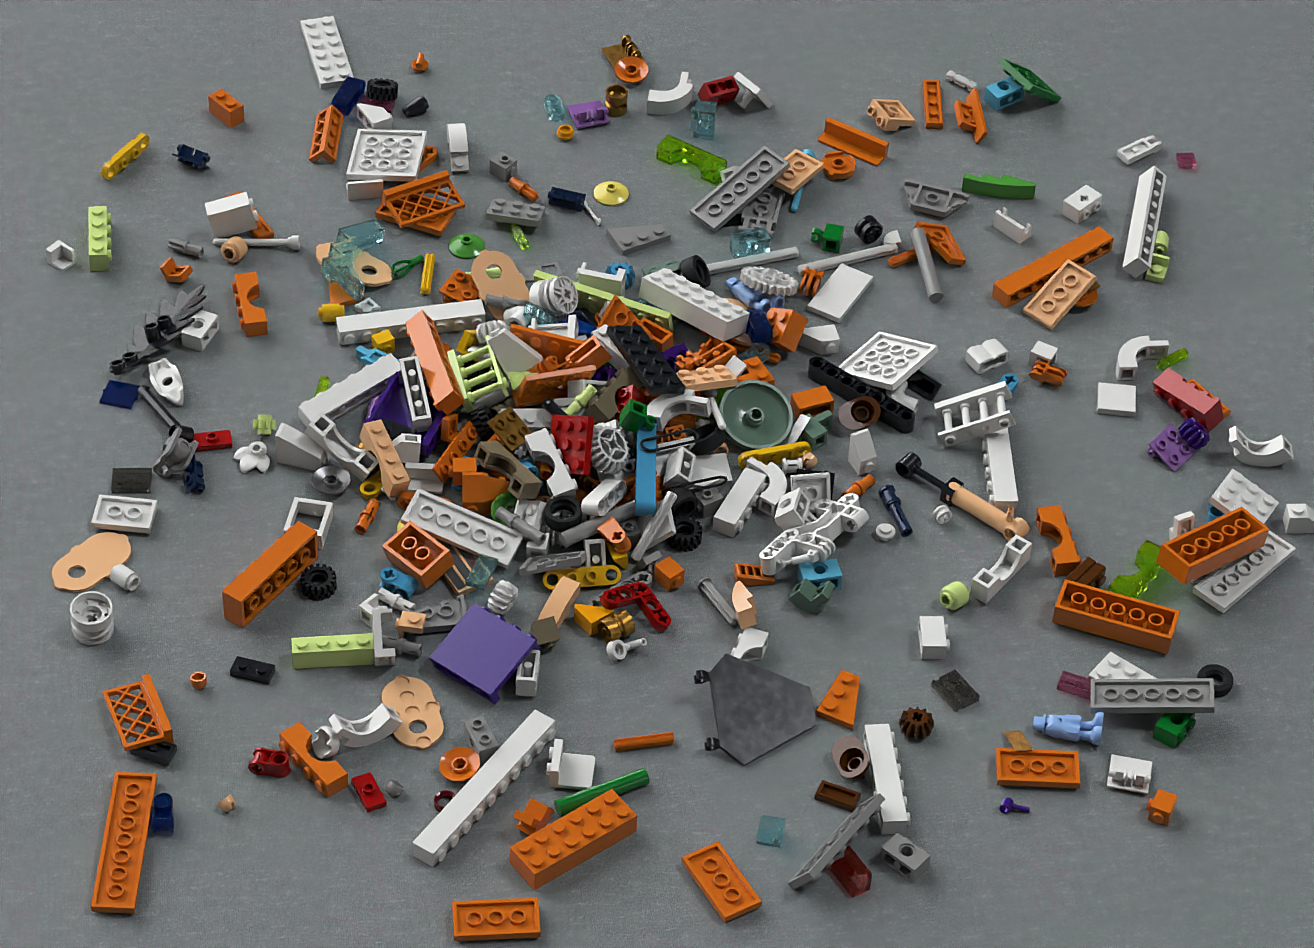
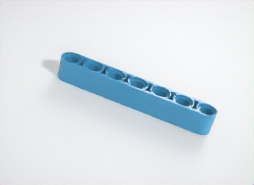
(645, 474)

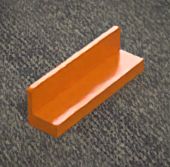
(854, 142)

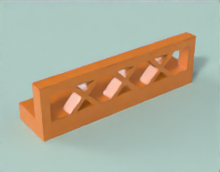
(326, 135)

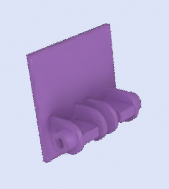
(589, 114)
(1170, 448)

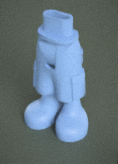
(753, 298)
(1071, 727)

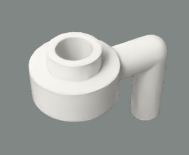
(618, 649)

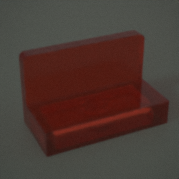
(852, 873)

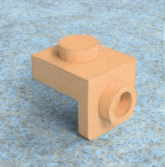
(410, 622)

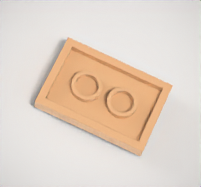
(800, 172)
(707, 378)

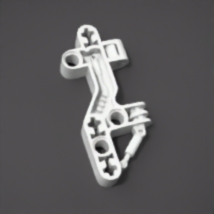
(814, 540)

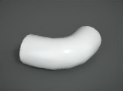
(515, 316)
(899, 395)

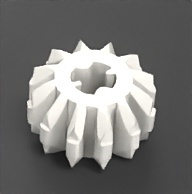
(487, 327)
(503, 597)

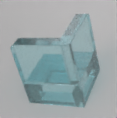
(771, 831)

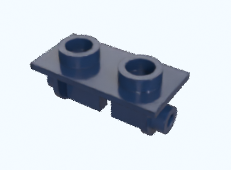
(199, 159)
(566, 199)
(193, 476)

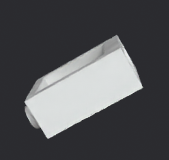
(312, 507)

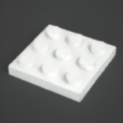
(1240, 492)

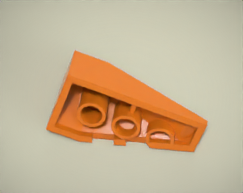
(481, 491)

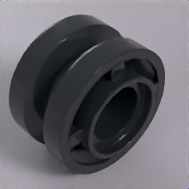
(868, 229)

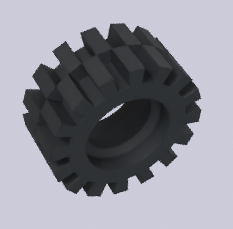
(382, 89)
(480, 418)
(688, 541)
(318, 590)

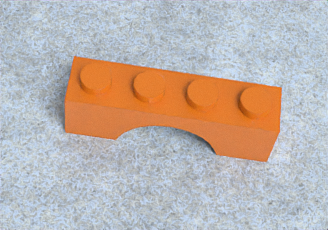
(253, 318)
(1052, 523)
(326, 775)

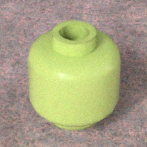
(954, 595)

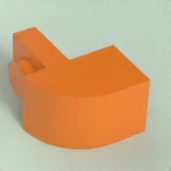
(534, 817)

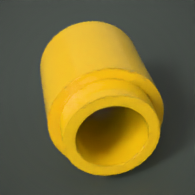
(330, 311)

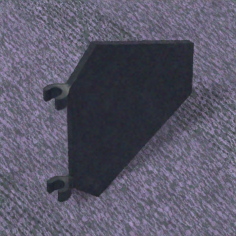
(754, 709)

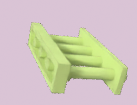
(462, 373)

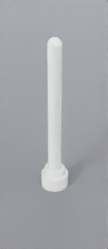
(292, 242)
(715, 410)

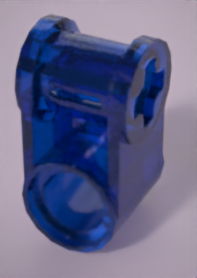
(163, 816)

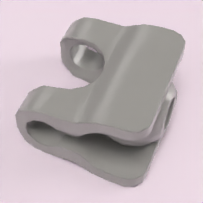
(176, 455)

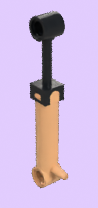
(954, 493)

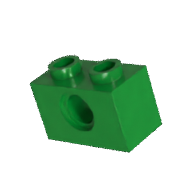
(1173, 728)

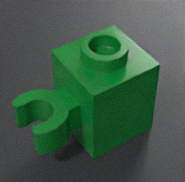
(830, 238)
(634, 416)

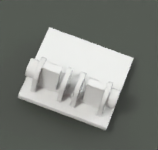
(1129, 774)

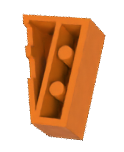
(715, 353)

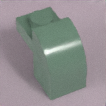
(817, 429)
(809, 597)

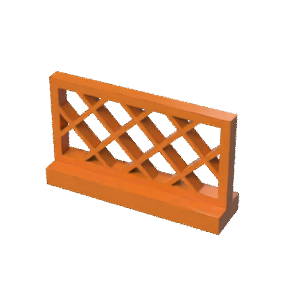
(417, 189)
(549, 384)
(153, 705)

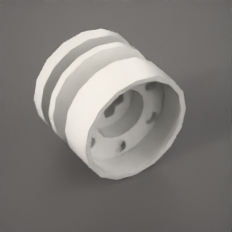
(555, 295)
(92, 618)

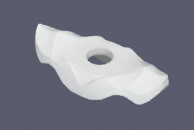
(159, 373)

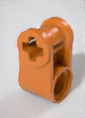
(615, 535)

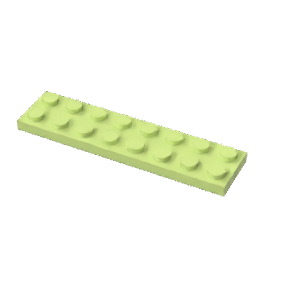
(595, 300)

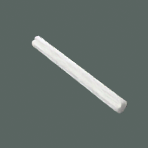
(850, 258)
(753, 260)

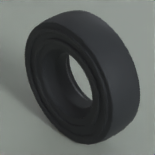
(1220, 672)

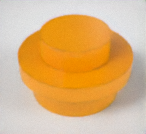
(565, 132)

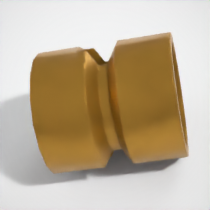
(616, 100)
(617, 626)

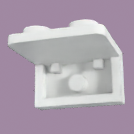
(569, 769)

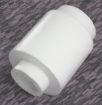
(124, 577)

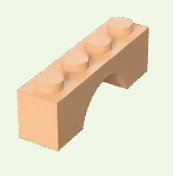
(393, 474)

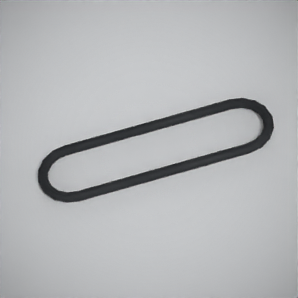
(670, 446)
(698, 481)

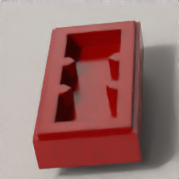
(213, 440)
(368, 792)

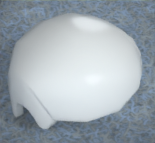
(326, 743)

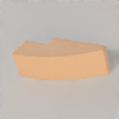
(561, 600)
(744, 606)

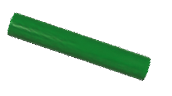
(619, 785)

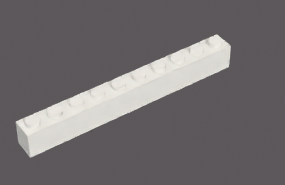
(483, 788)

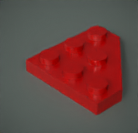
(574, 439)

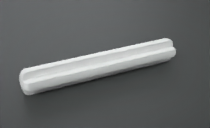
(653, 526)

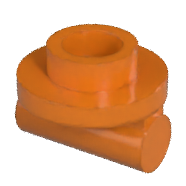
(420, 63)

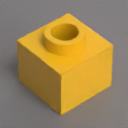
(384, 342)

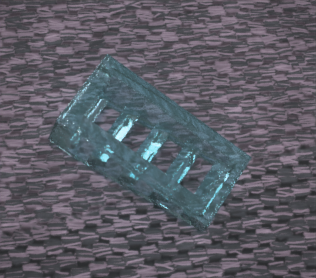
(542, 316)

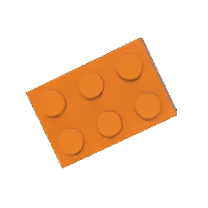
(418, 554)

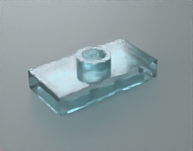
(481, 572)

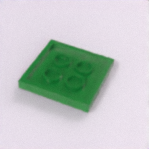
(1029, 80)

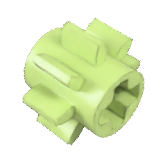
(264, 424)

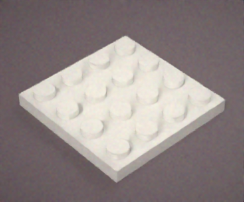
(386, 155)
(888, 360)

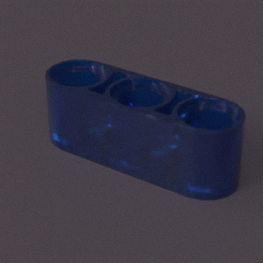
(348, 95)
(758, 327)

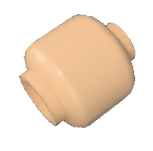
(234, 249)

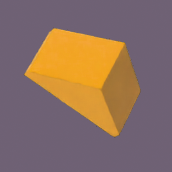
(589, 616)

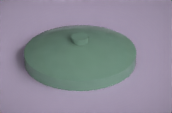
(756, 415)

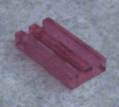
(1075, 680)

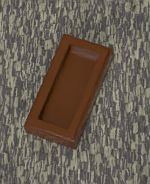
(837, 796)

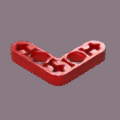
(657, 617)

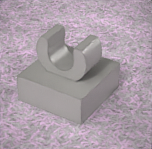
(649, 561)

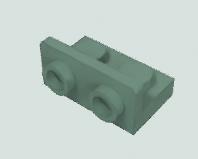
(669, 264)

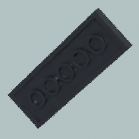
(645, 360)

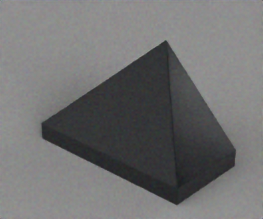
(924, 384)

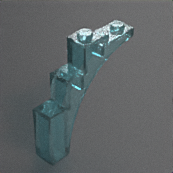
(348, 246)

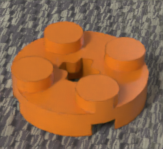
(846, 166)

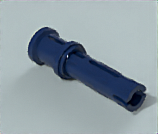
(893, 504)

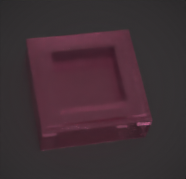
(1186, 160)

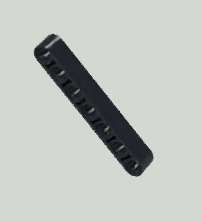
(850, 388)

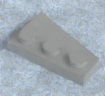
(637, 237)
(544, 563)
(444, 616)

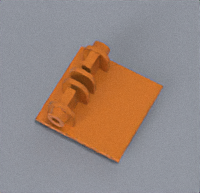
(459, 287)
(549, 364)

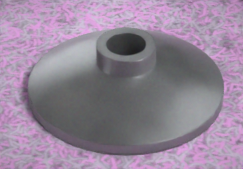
(331, 480)

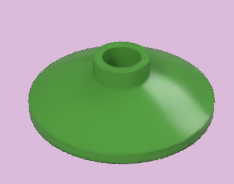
(466, 246)

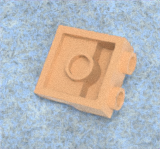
(890, 114)

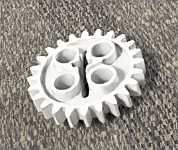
(768, 281)

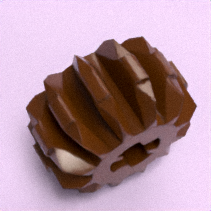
(916, 723)

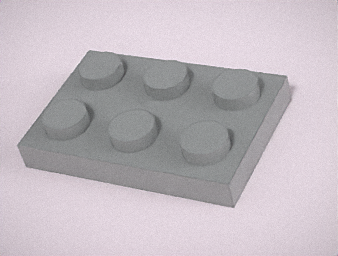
(515, 212)

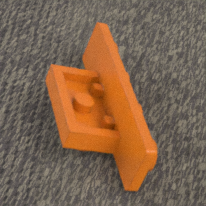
(971, 116)
(457, 449)

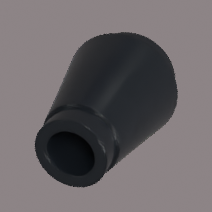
(416, 106)

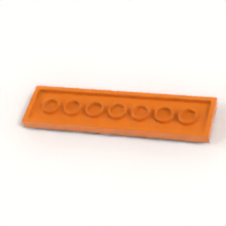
(124, 843)

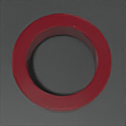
(442, 794)

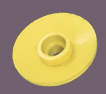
(611, 193)

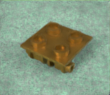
(625, 49)
(509, 429)

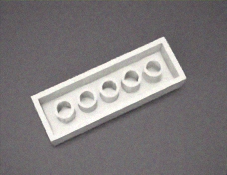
(694, 304)

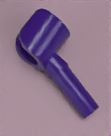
(1008, 804)

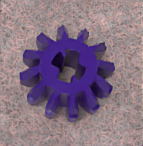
(1194, 433)

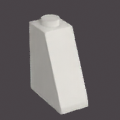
(512, 352)
(298, 449)

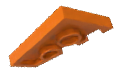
(619, 314)
(841, 700)

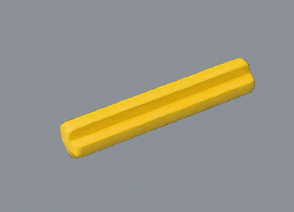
(427, 274)

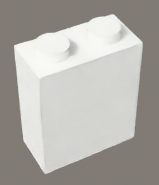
(232, 215)

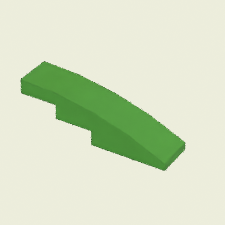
(996, 187)

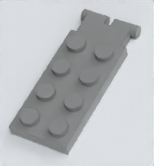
(763, 210)

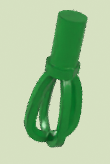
(410, 264)

